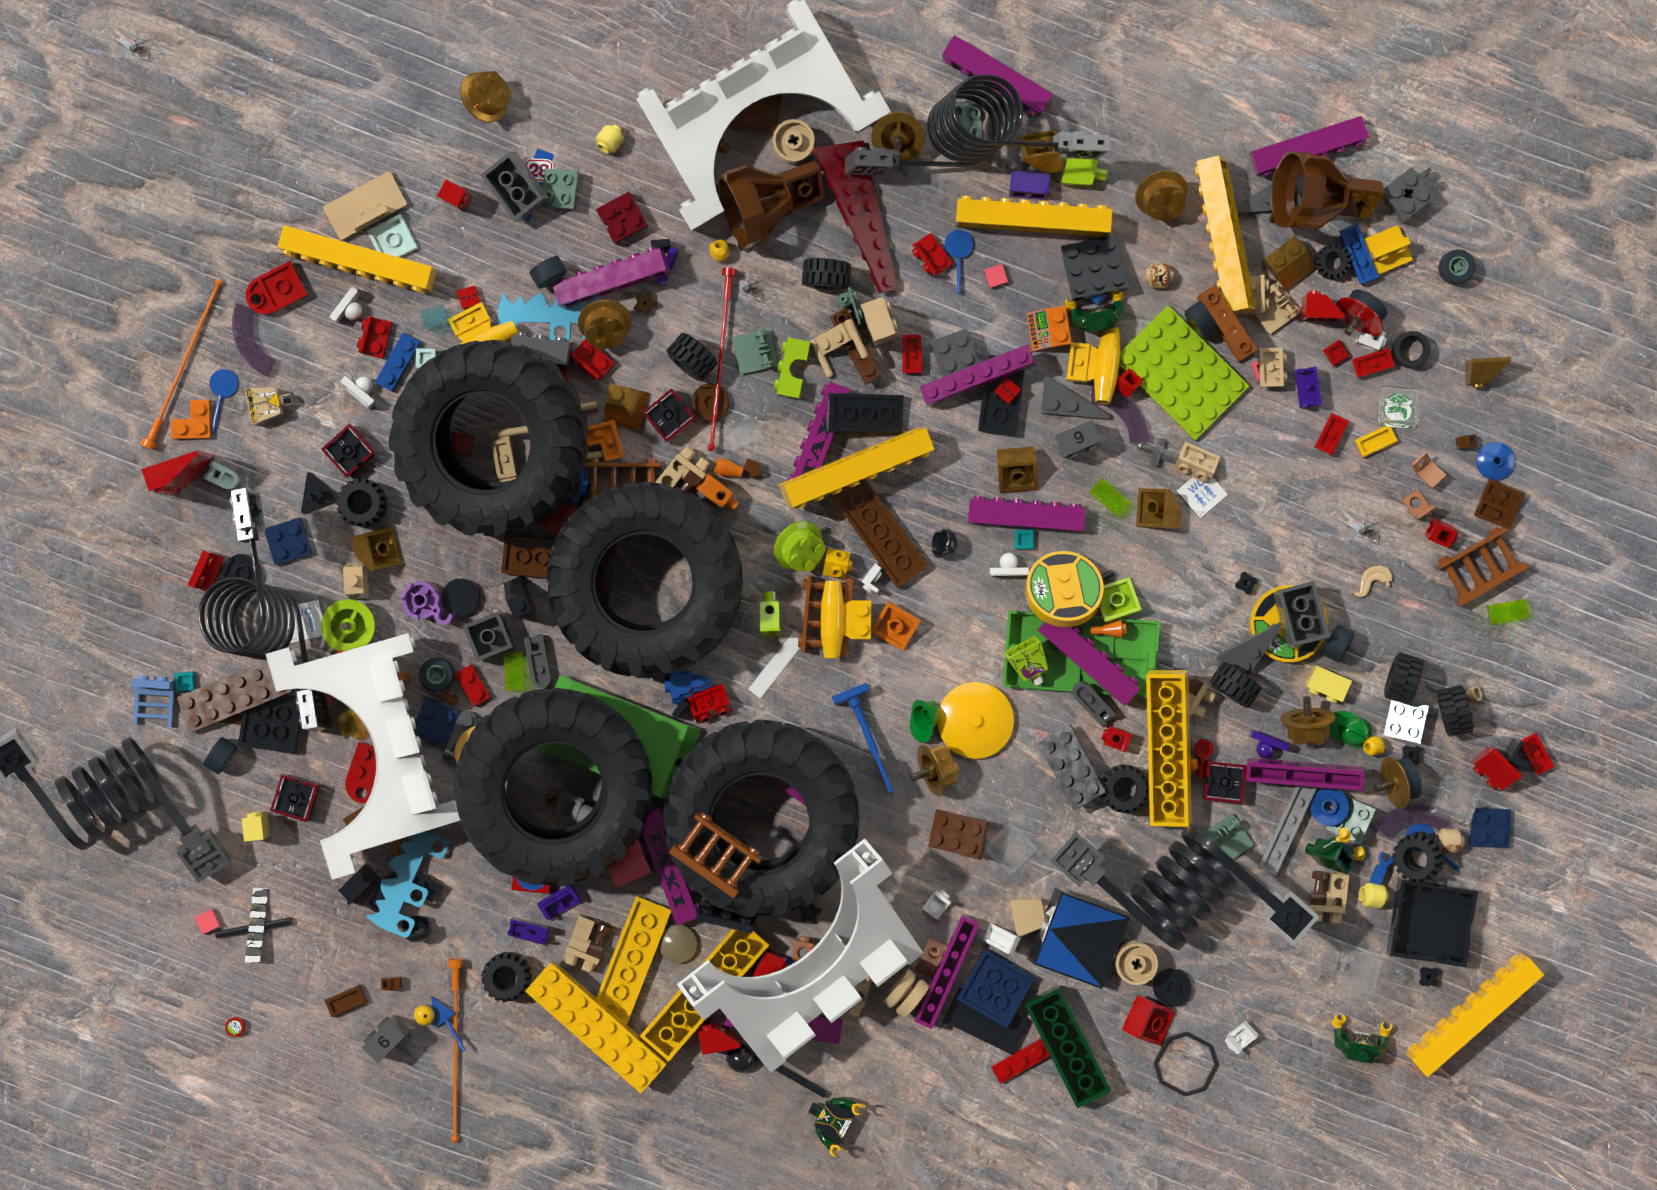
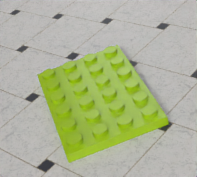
(1182, 372)

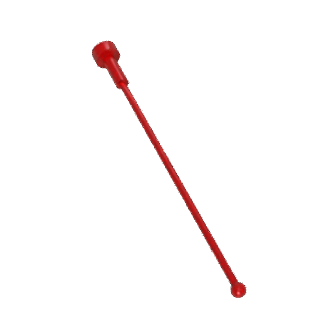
(729, 273)

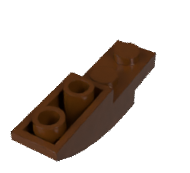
(865, 367)

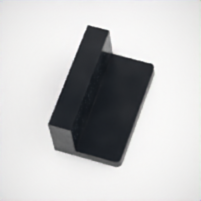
(1511, 754)
(358, 883)

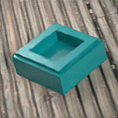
(1023, 539)
(185, 681)

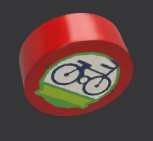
(235, 1026)

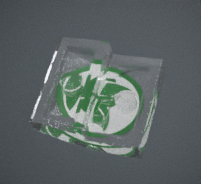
(1398, 407)

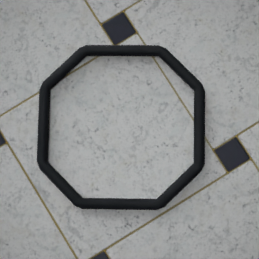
(1209, 1076)

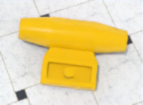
(476, 325)
(1096, 364)
(842, 619)

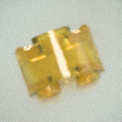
(349, 724)

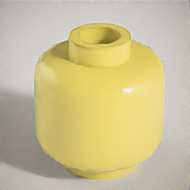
(609, 139)
(1373, 895)

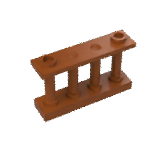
(1229, 325)
(594, 464)
(1481, 585)
(847, 589)
(714, 873)

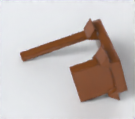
(453, 699)

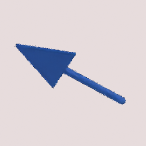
(442, 1015)

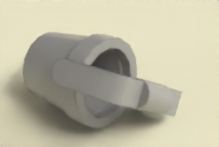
(579, 811)

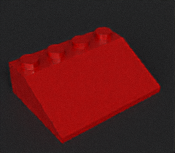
(175, 473)

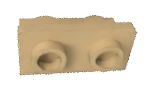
(1259, 286)
(1271, 367)
(1196, 462)

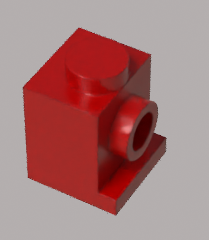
(1434, 530)
(1124, 738)

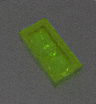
(1109, 497)
(1507, 611)
(514, 671)

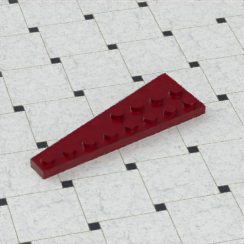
(860, 211)

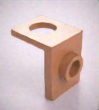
(1428, 471)
(1423, 510)
(799, 943)
(932, 955)

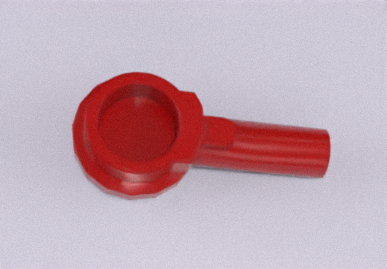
(1203, 749)

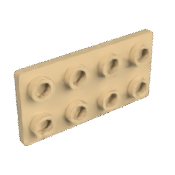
(365, 205)

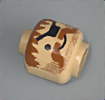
(1158, 275)
(1451, 840)

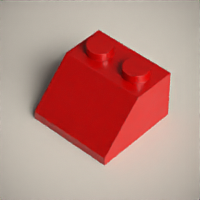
(1319, 308)
(1495, 769)
(1148, 1020)
(717, 1038)

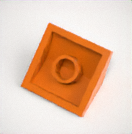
(895, 625)

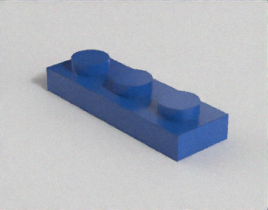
(1359, 254)
(397, 362)

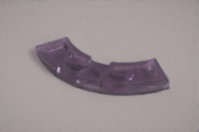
(246, 343)
(1128, 413)
(1411, 814)

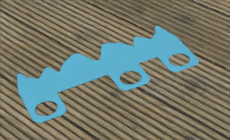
(539, 311)
(399, 889)

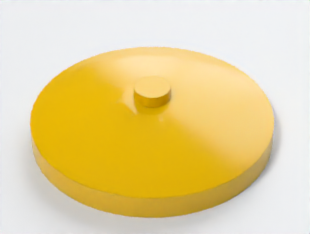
(975, 720)

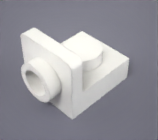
(1367, 341)
(873, 574)
(937, 903)

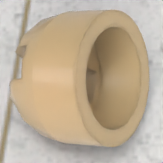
(1474, 694)

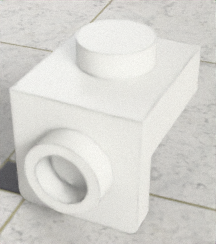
(1240, 1037)

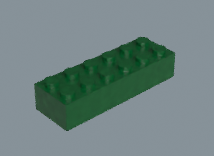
(1067, 1047)

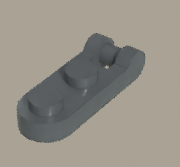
(538, 661)
(1093, 703)
(464, 722)

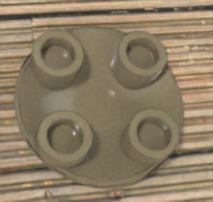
(678, 944)

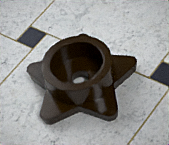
(645, 308)
(810, 917)

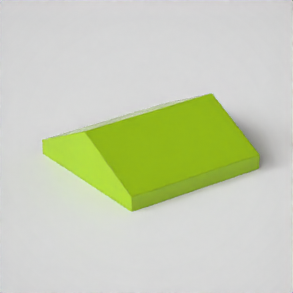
(1119, 600)

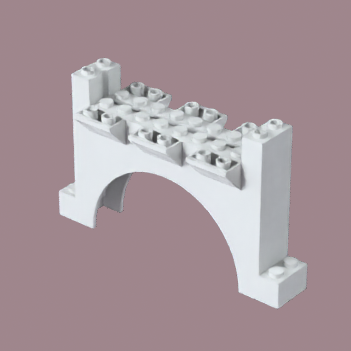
(795, 65)
(401, 792)
(861, 943)

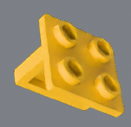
(1388, 249)

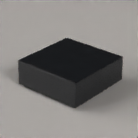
(662, 243)
(680, 708)

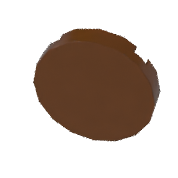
(704, 399)

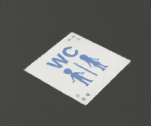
(1202, 496)
(311, 620)

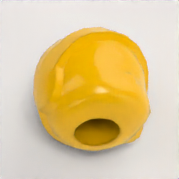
(719, 250)
(1374, 746)
(420, 1011)

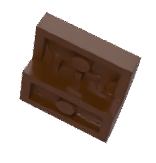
(1499, 503)

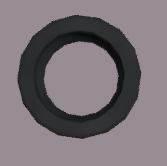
(1425, 353)

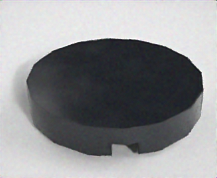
(240, 566)
(460, 597)
(1172, 987)

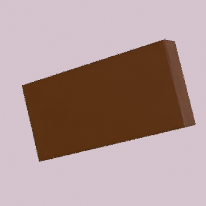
(346, 1001)

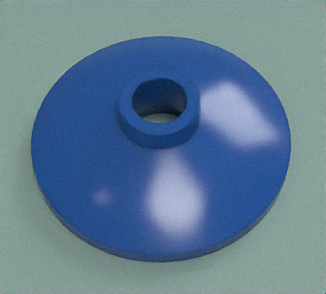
(1485, 461)
(1319, 806)

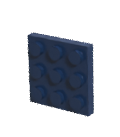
(995, 988)

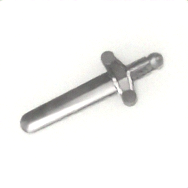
(1159, 452)

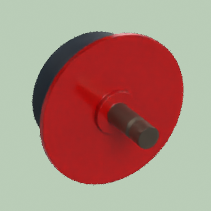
(1363, 312)

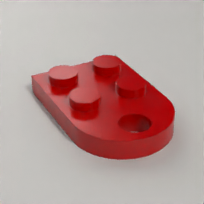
(277, 289)
(361, 772)

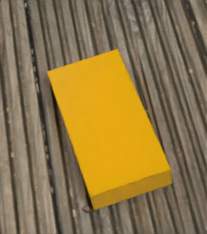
(1375, 441)

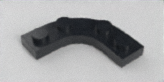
(420, 879)

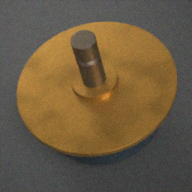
(1399, 781)

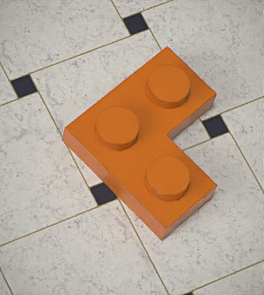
(197, 426)
(608, 436)

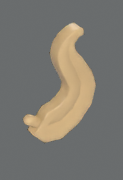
(1373, 573)

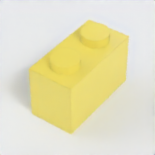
(1327, 683)
(256, 826)

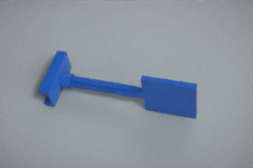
(852, 697)

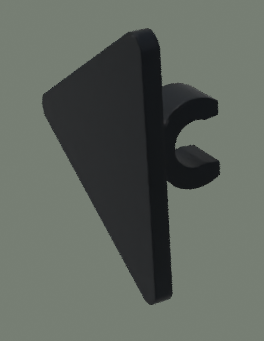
(316, 494)

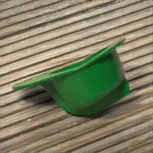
(923, 719)
(1350, 729)

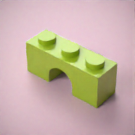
(794, 351)

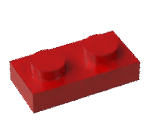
(911, 354)
(1372, 362)
(1331, 434)
(473, 685)
(1536, 754)

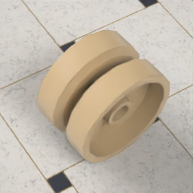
(789, 131)
(1139, 973)
(905, 993)

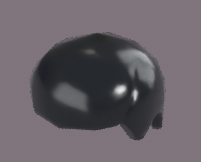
(944, 543)
(420, 931)
(741, 1059)

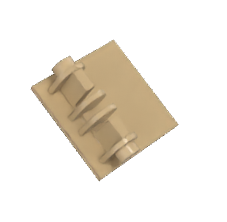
(1280, 308)

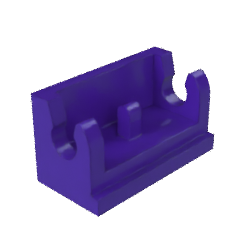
(1029, 185)
(1308, 387)
(559, 902)
(528, 930)

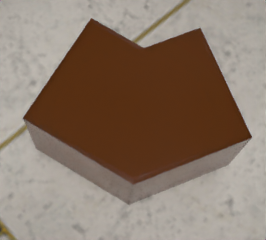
(1466, 441)
(753, 468)
(391, 983)

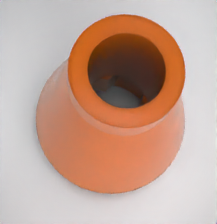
(725, 467)

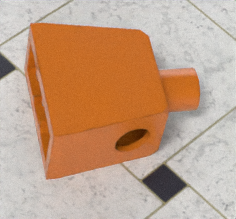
(710, 487)

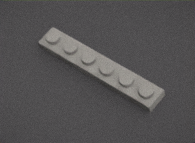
(1286, 829)

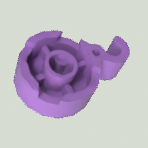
(432, 605)

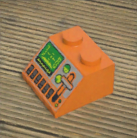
(1048, 328)

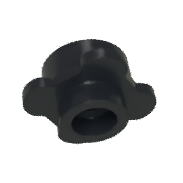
(1251, 582)
(1414, 750)
(1424, 972)

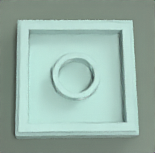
(393, 237)

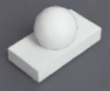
(348, 307)
(359, 390)
(1008, 564)
(1001, 939)

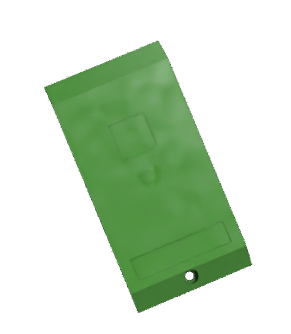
(1134, 653)
(662, 737)

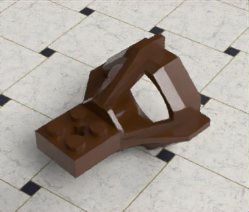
(1324, 195)
(759, 200)

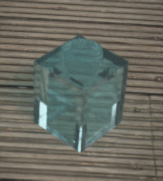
(434, 317)

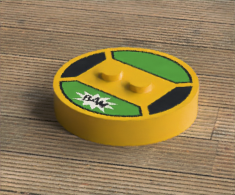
(1064, 589)
(1266, 614)

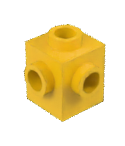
(837, 563)

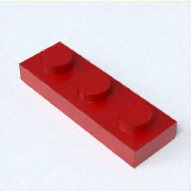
(1020, 1060)

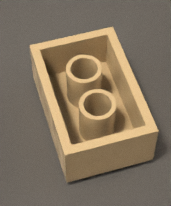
(878, 321)

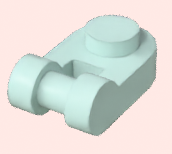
(227, 479)

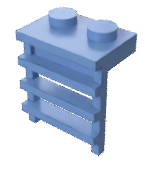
(147, 686)

